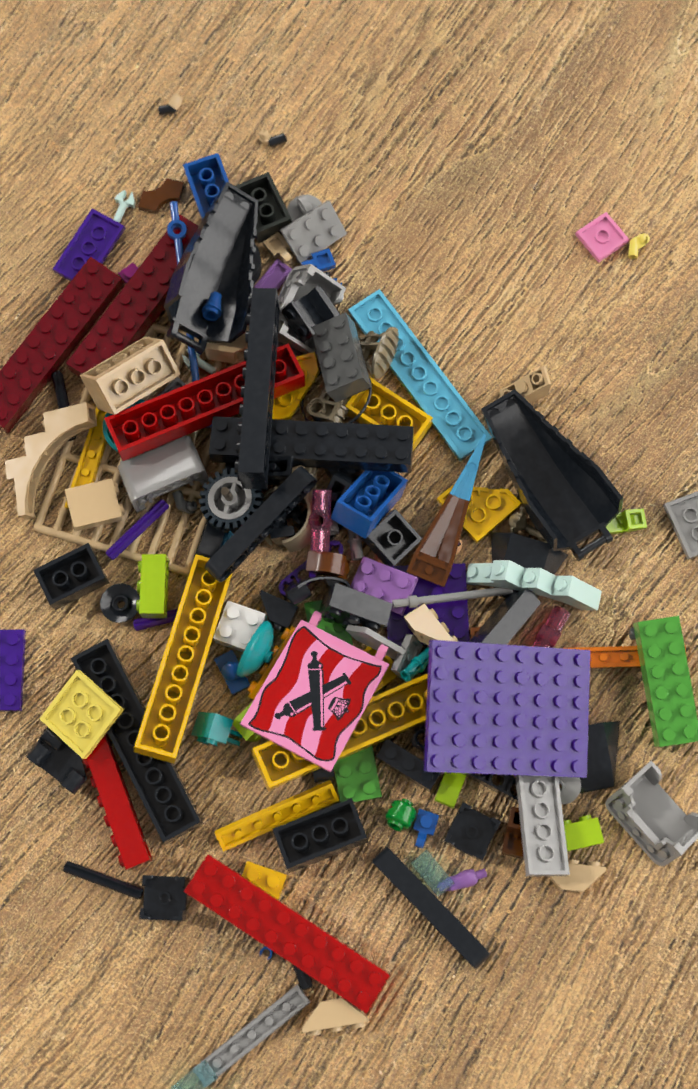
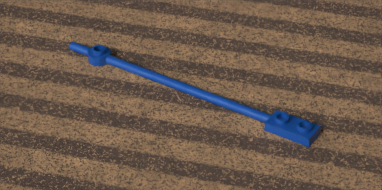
(180, 225)

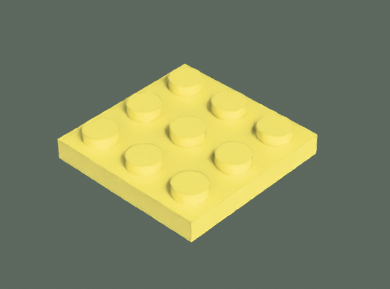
(81, 714)

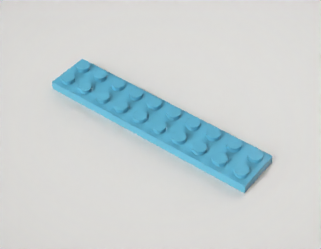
(423, 377)

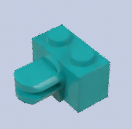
(214, 729)

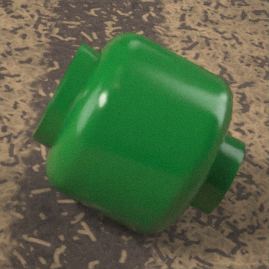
(400, 815)

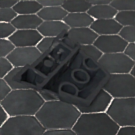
(525, 552)
(601, 756)

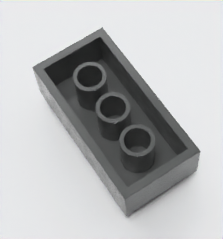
(341, 357)

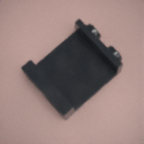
(308, 312)

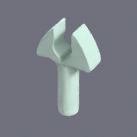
(123, 205)
(201, 363)

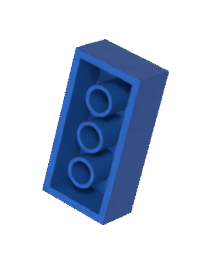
(205, 180)
(368, 501)

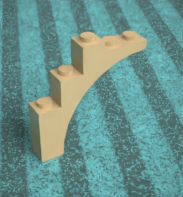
(39, 448)

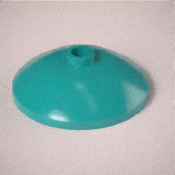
(257, 651)

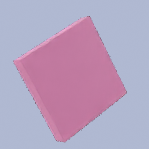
(602, 237)

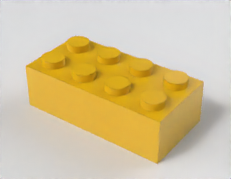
(389, 409)

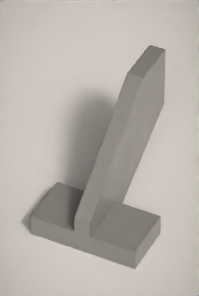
(402, 655)

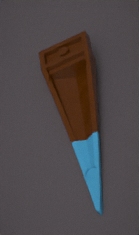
(438, 548)

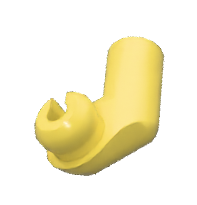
(637, 243)

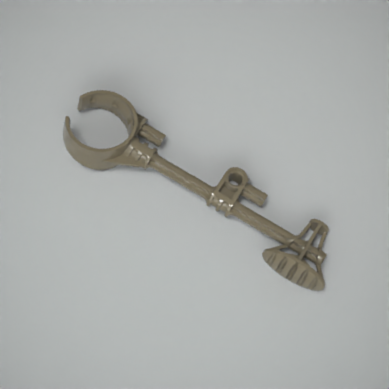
(383, 355)

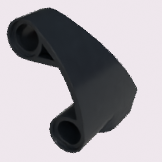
(300, 592)
(58, 760)

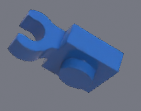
(322, 260)
(425, 825)

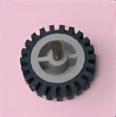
(227, 503)

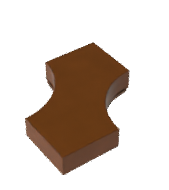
(153, 200)

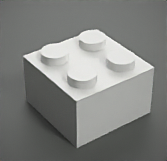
(238, 626)

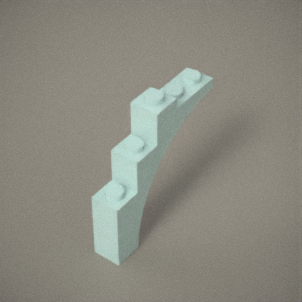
(541, 582)

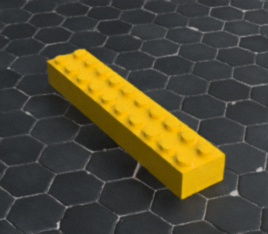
(182, 664)
(382, 719)

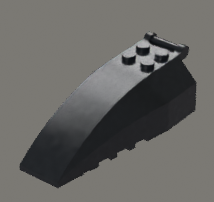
(215, 261)
(556, 482)

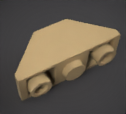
(227, 352)
(531, 386)
(580, 876)
(333, 1015)

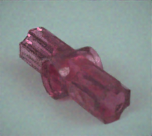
(320, 533)
(550, 631)

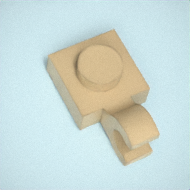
(277, 247)

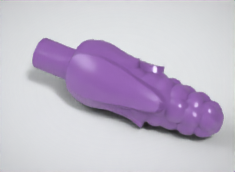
(467, 879)

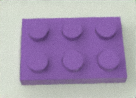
(383, 582)

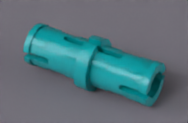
(417, 665)

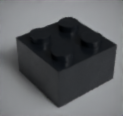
(392, 538)

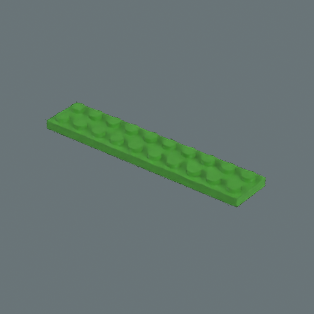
(358, 772)

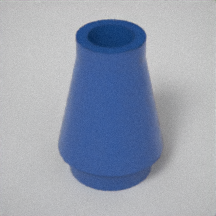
(212, 308)

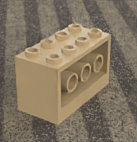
(130, 375)

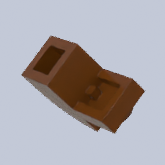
(327, 564)
(512, 840)

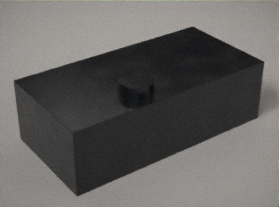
(320, 835)

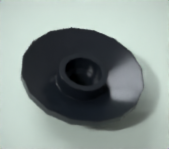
(113, 596)

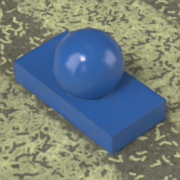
(228, 667)

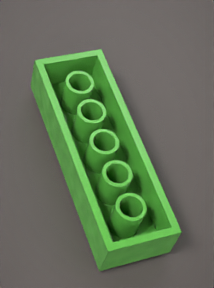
(666, 681)

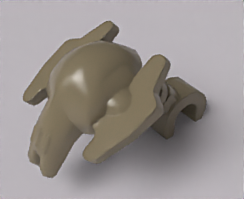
(518, 522)

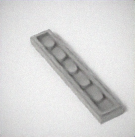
(257, 1030)

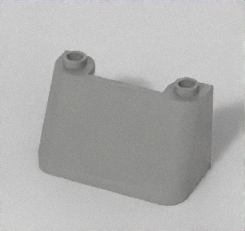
(298, 284)
(161, 471)
(653, 816)

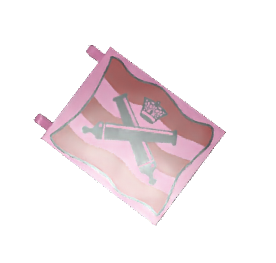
(315, 694)

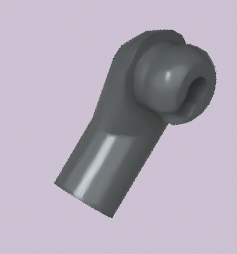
(183, 505)

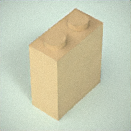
(94, 504)

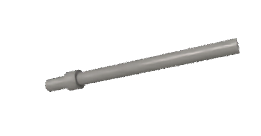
(413, 601)

